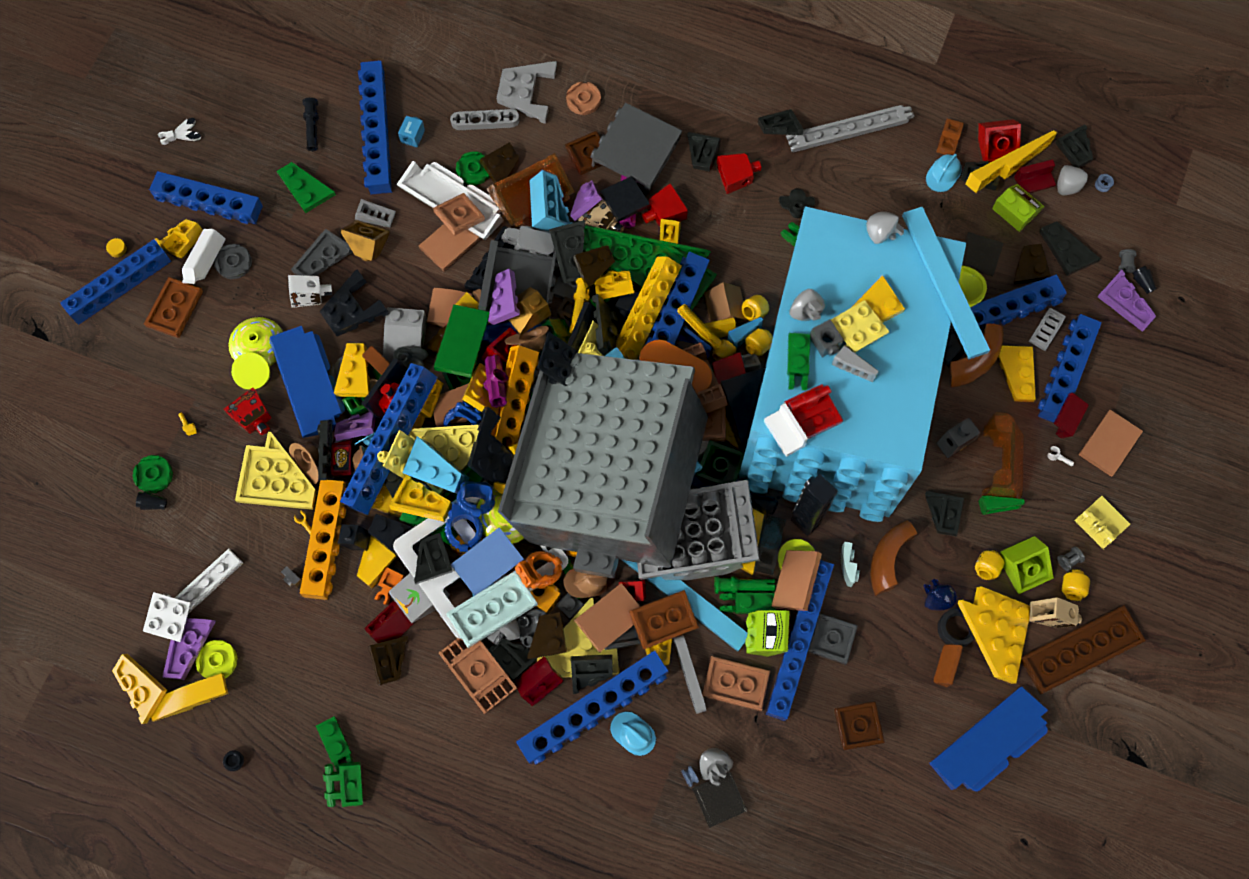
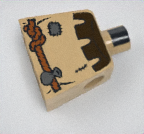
(601, 217)
(1064, 613)

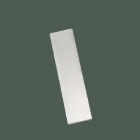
(210, 579)

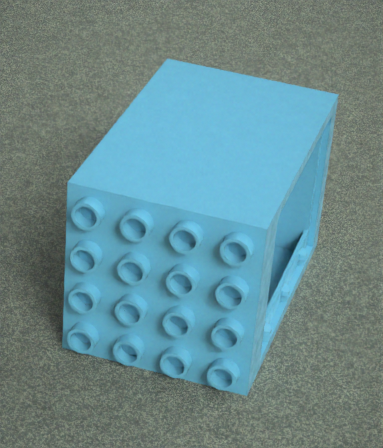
(885, 421)

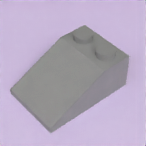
(403, 329)

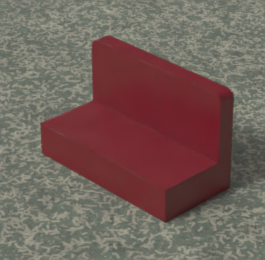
(1036, 176)
(1070, 415)
(388, 624)
(537, 681)

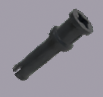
(311, 117)

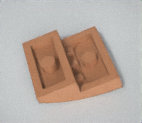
(441, 305)

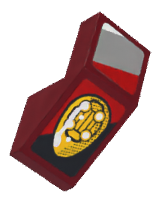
(342, 457)

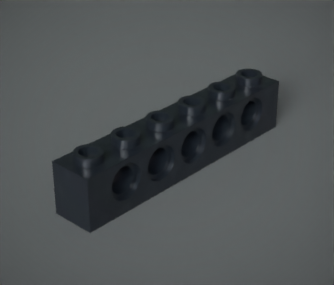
(813, 504)

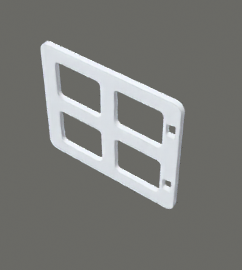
(434, 587)

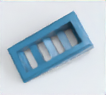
(738, 335)

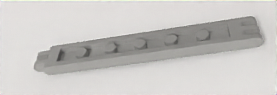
(850, 127)

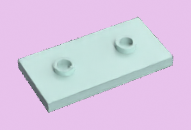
(491, 609)

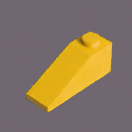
(670, 231)

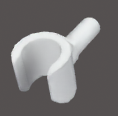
(1058, 456)

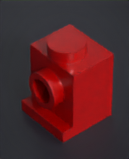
(639, 586)

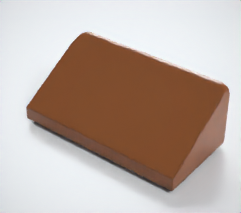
(376, 359)
(948, 665)

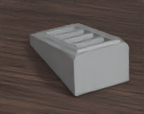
(367, 218)
(1052, 318)
(854, 364)

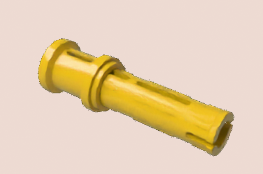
(580, 297)

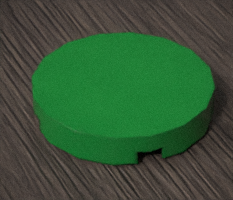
(471, 169)
(152, 474)

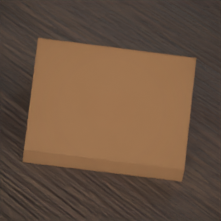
(724, 302)

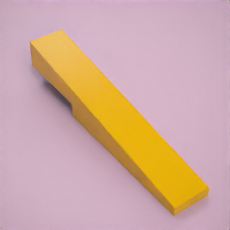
(1009, 163)

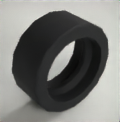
(943, 631)

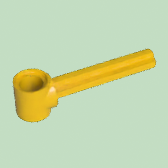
(721, 348)

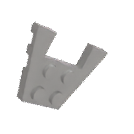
(518, 86)

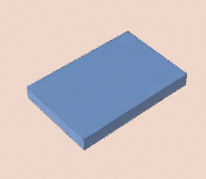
(487, 561)

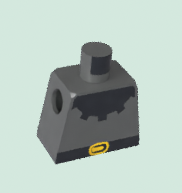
(961, 436)

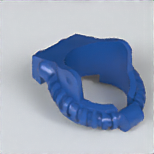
(463, 410)
(479, 490)
(458, 514)

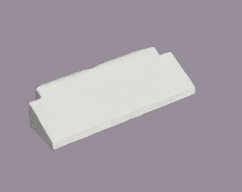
(437, 185)

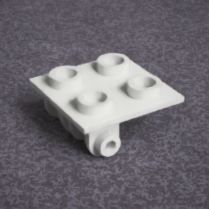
(167, 616)

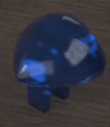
(940, 596)

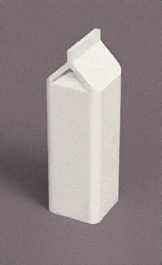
(202, 256)

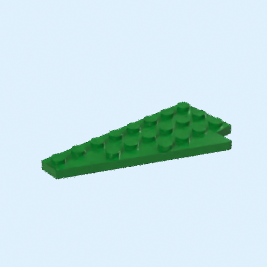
(639, 254)

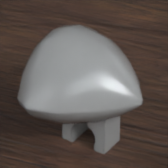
(1071, 180)
(883, 226)
(807, 306)
(510, 632)
(715, 764)

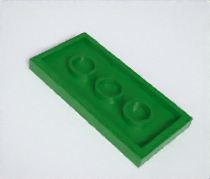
(462, 341)

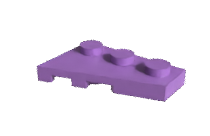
(503, 298)
(1124, 300)
(184, 653)

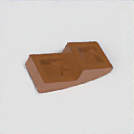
(949, 137)

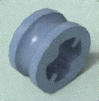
(1104, 188)
(690, 776)

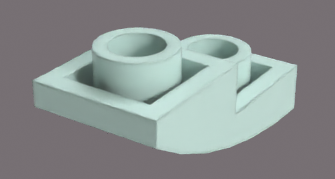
(849, 569)

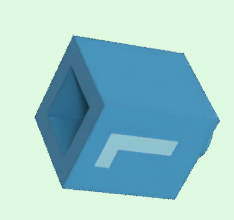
(411, 131)

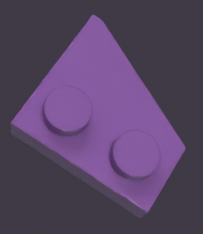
(585, 199)
(355, 427)

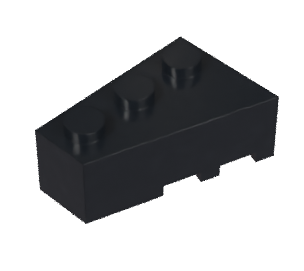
(388, 530)

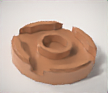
(583, 98)

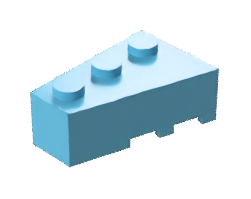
(547, 202)
(432, 467)

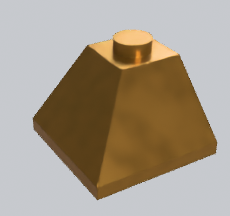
(365, 239)
(532, 310)

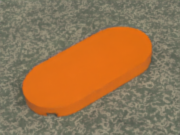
(665, 352)

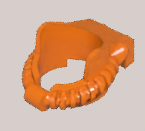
(531, 577)

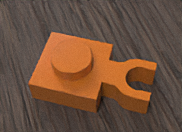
(388, 581)

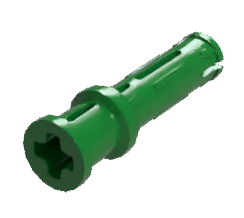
(733, 584)

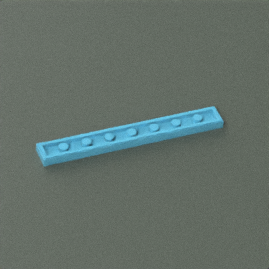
(946, 283)
(702, 610)

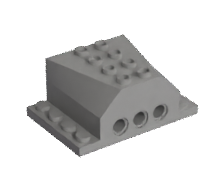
(713, 536)

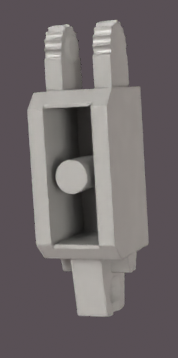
(529, 240)

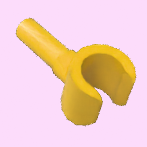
(190, 429)
(303, 521)

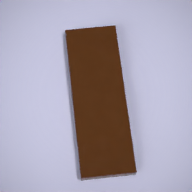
(1082, 649)

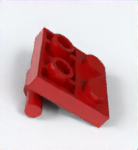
(814, 410)

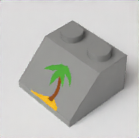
(412, 599)

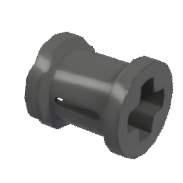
(1127, 260)
(1071, 558)

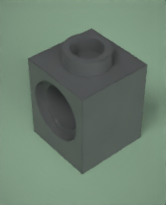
(826, 330)

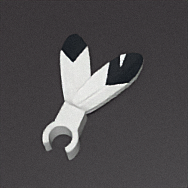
(181, 132)

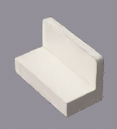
(786, 430)

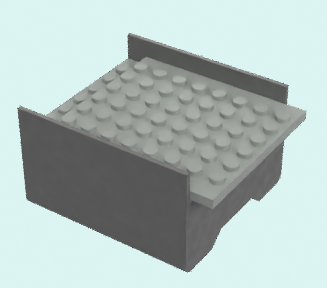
(607, 462)

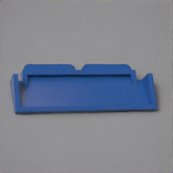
(306, 379)
(984, 748)

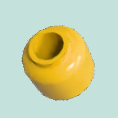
(755, 307)
(759, 342)
(989, 565)
(1075, 585)

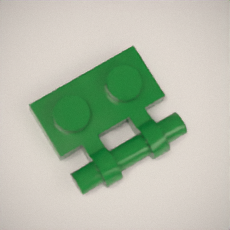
(350, 784)

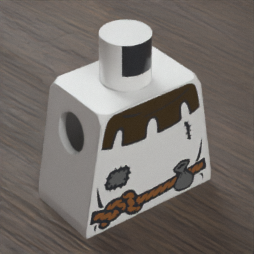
(306, 290)

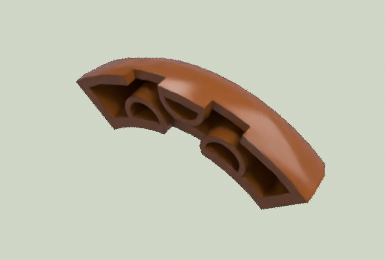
(967, 370)
(884, 556)

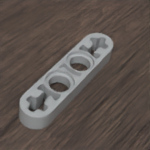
(485, 116)
(689, 674)

